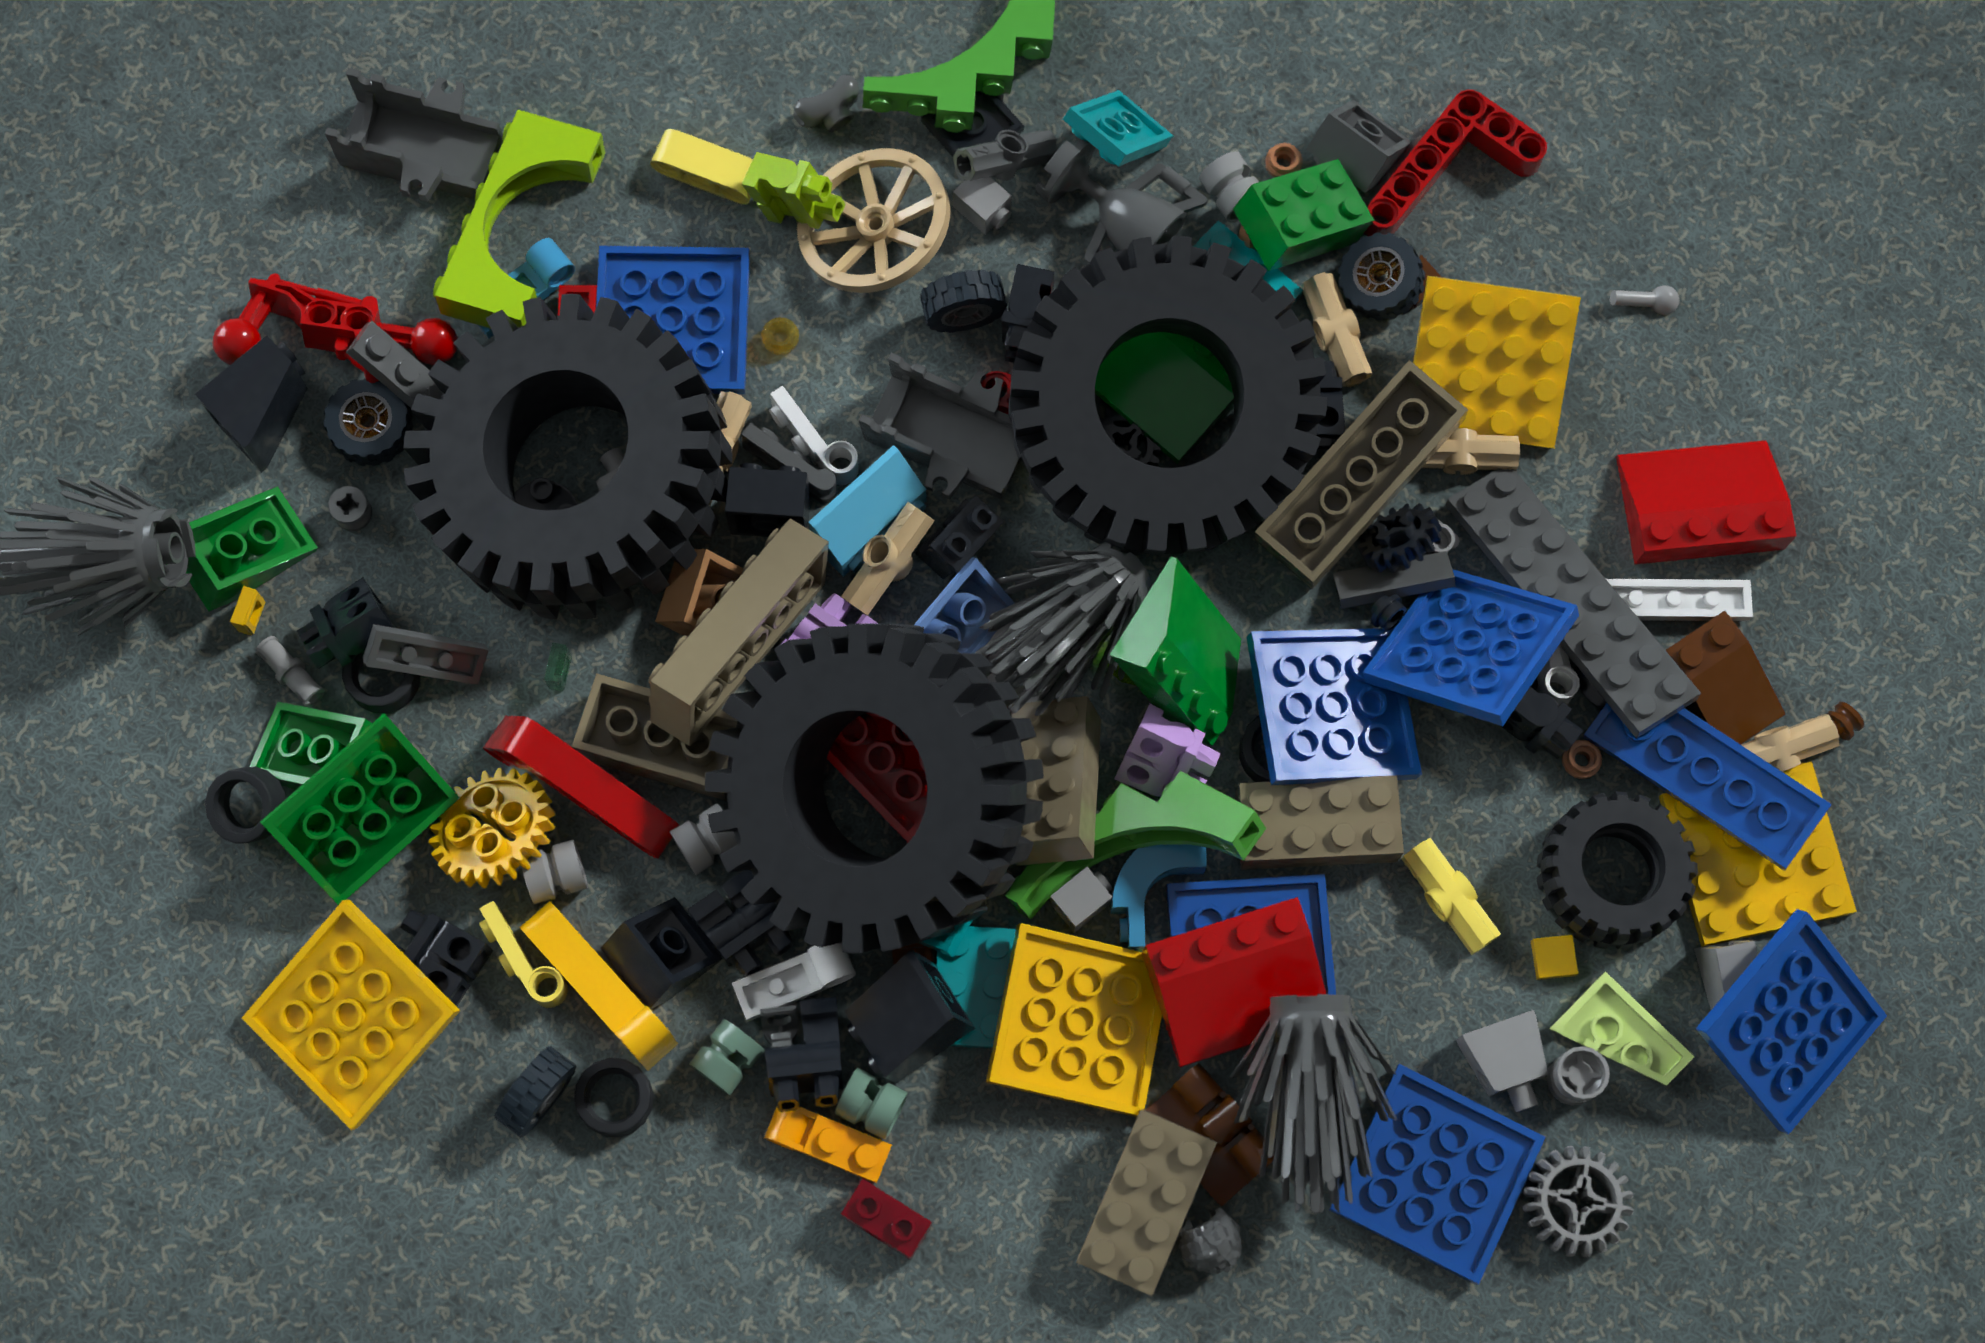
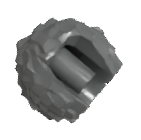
(1212, 1244)

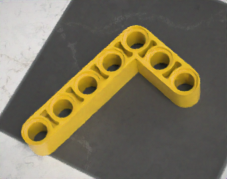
(599, 986)

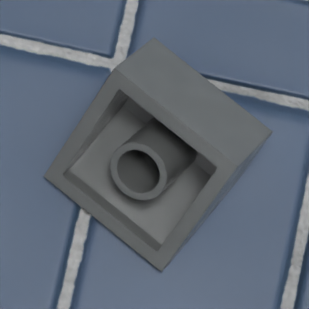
(1360, 142)

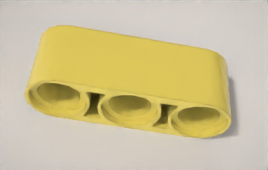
(702, 165)

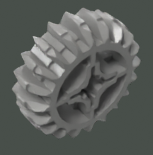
(1574, 1220)

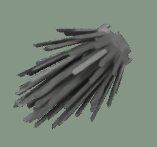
(97, 559)
(1067, 630)
(1313, 1094)

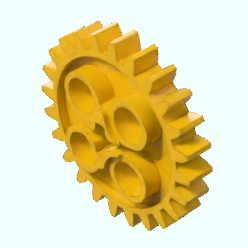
(479, 851)

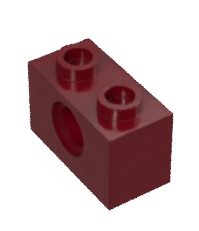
(886, 1219)

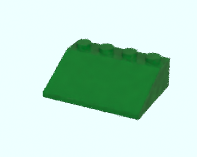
(1167, 389)
(1182, 653)
(360, 809)

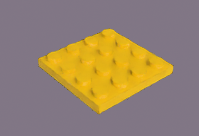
(1499, 354)
(1747, 894)
(350, 1014)
(1076, 1022)

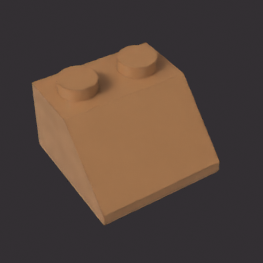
(695, 590)

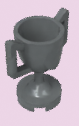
(1122, 211)

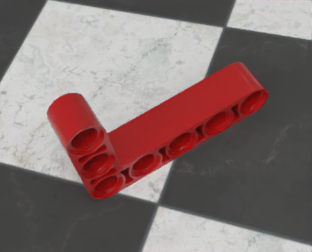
(1439, 154)
(529, 746)

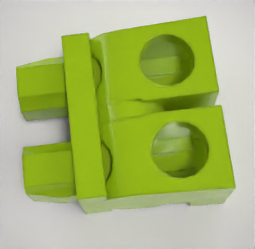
(791, 190)

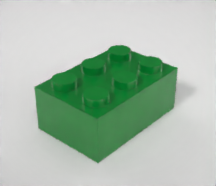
(1303, 214)

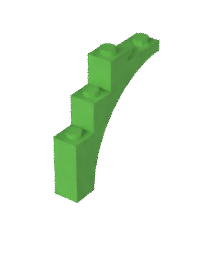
(986, 67)
(1129, 820)

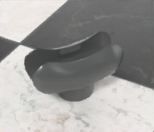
(830, 106)

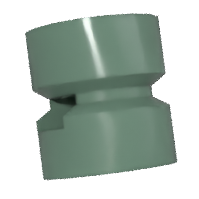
(723, 1071)
(871, 1103)

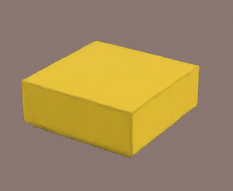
(248, 611)
(1554, 957)

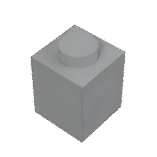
(983, 203)
(1082, 898)

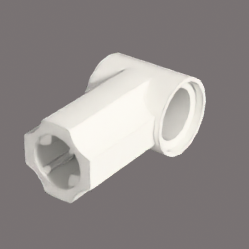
(1559, 671)

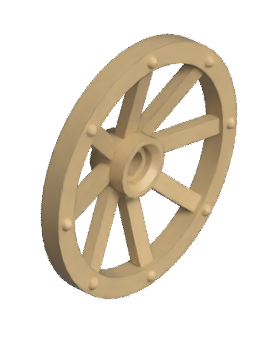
(878, 223)

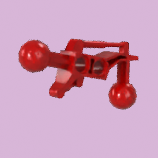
(327, 323)

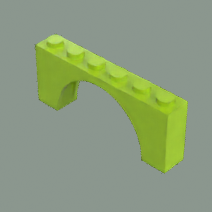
(531, 154)

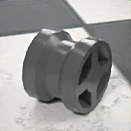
(354, 516)

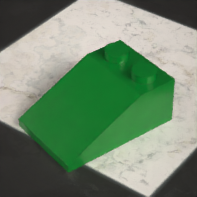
(245, 547)
(303, 741)

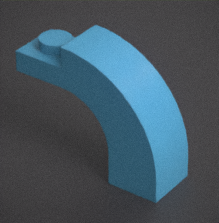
(1139, 874)

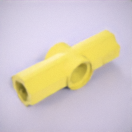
(1451, 896)

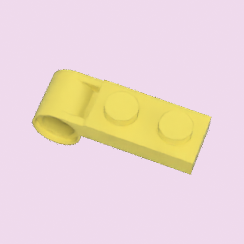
(516, 962)

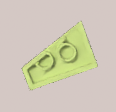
(1623, 1031)

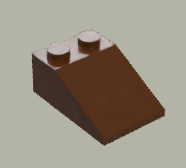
(1730, 678)

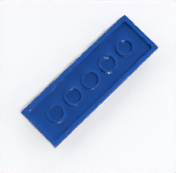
(1717, 781)

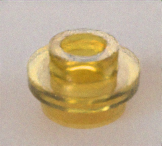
(780, 325)

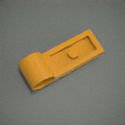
(829, 1142)

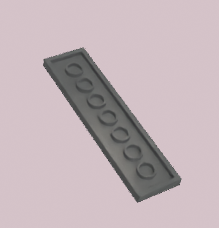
(1607, 637)

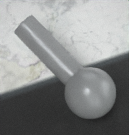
(1662, 299)

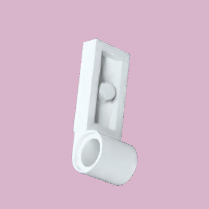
(808, 441)
(793, 979)

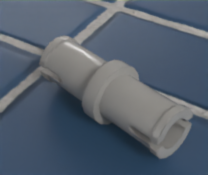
(290, 671)

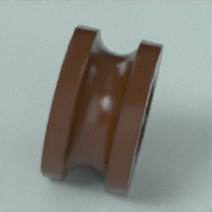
(1846, 720)

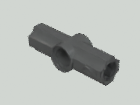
(1005, 155)

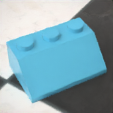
(867, 509)

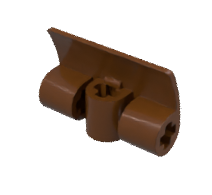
(1206, 1109)

